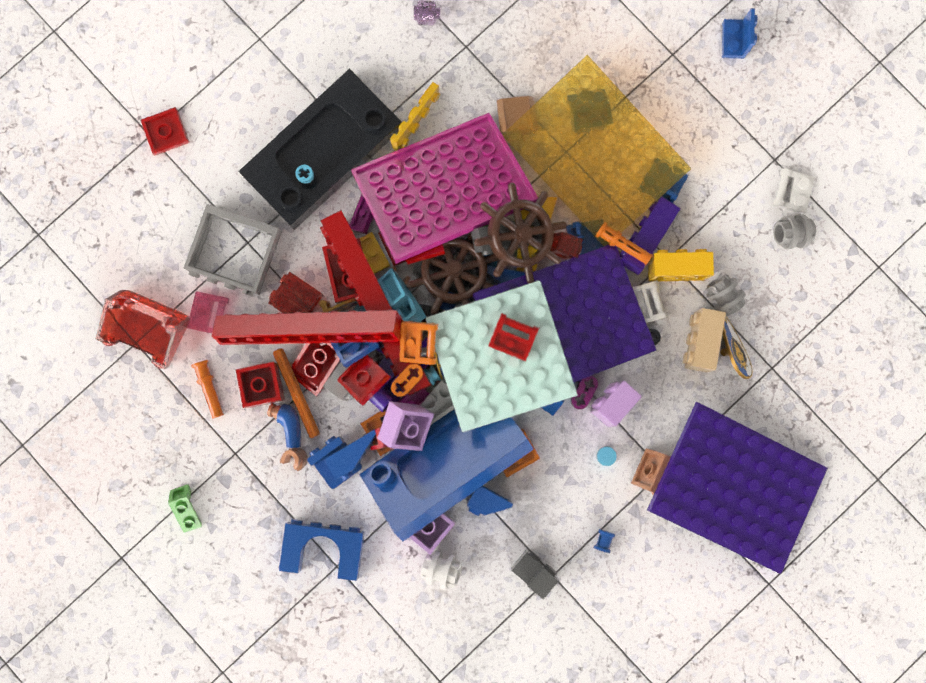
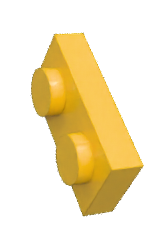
(374, 253)

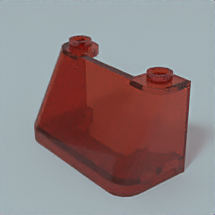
(142, 325)

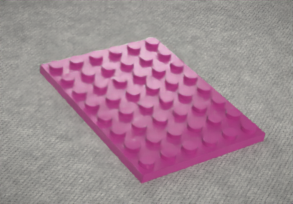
(437, 186)

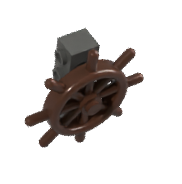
(505, 236)
(453, 274)

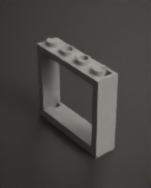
(201, 235)

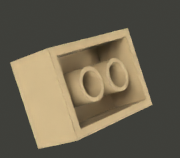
(704, 340)

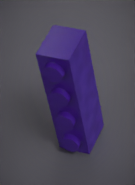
(651, 232)

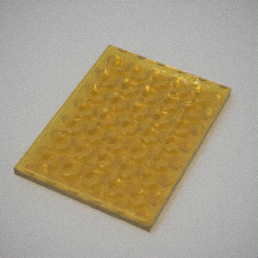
(596, 150)

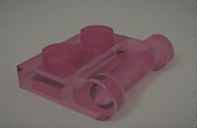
(202, 311)

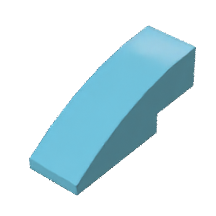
(400, 297)

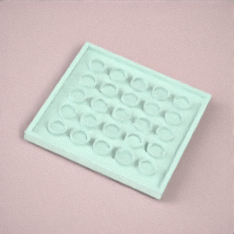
(488, 382)

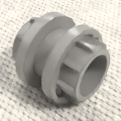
(794, 231)
(725, 294)

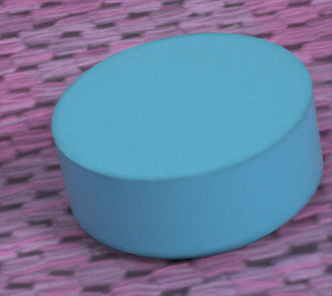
(606, 456)

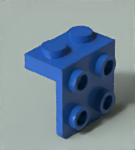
(317, 459)

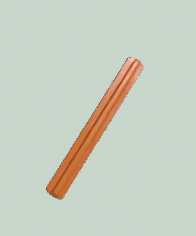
(296, 393)

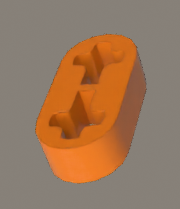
(411, 383)

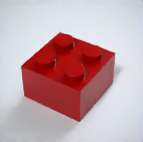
(260, 385)

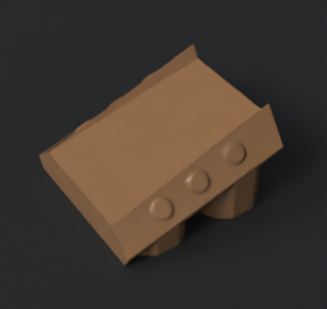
(512, 109)

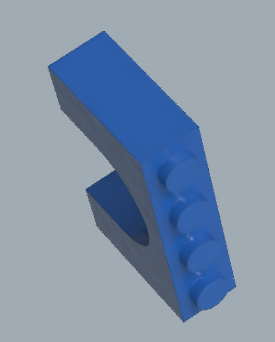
(348, 541)

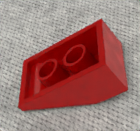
(339, 285)
(315, 365)

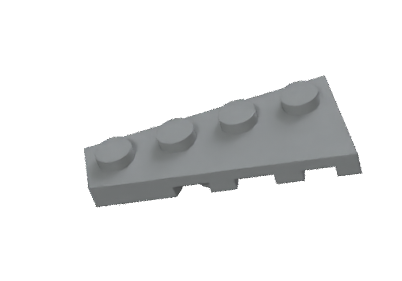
(439, 401)

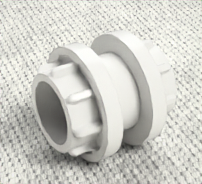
(442, 570)

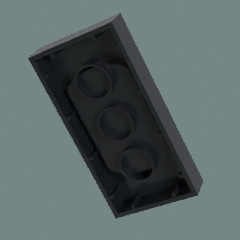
(329, 136)

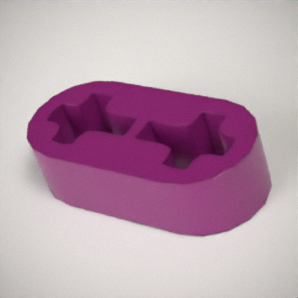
(588, 395)

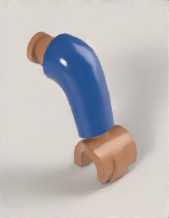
(290, 421)

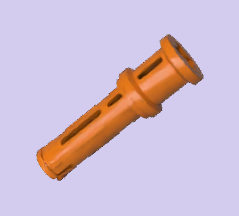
(613, 236)
(205, 380)

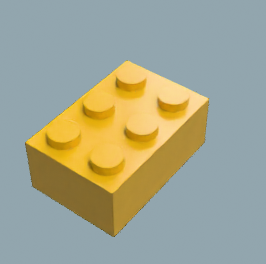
(681, 265)

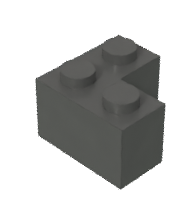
(538, 577)

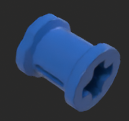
(604, 541)

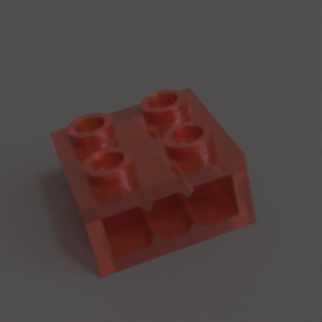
(294, 295)

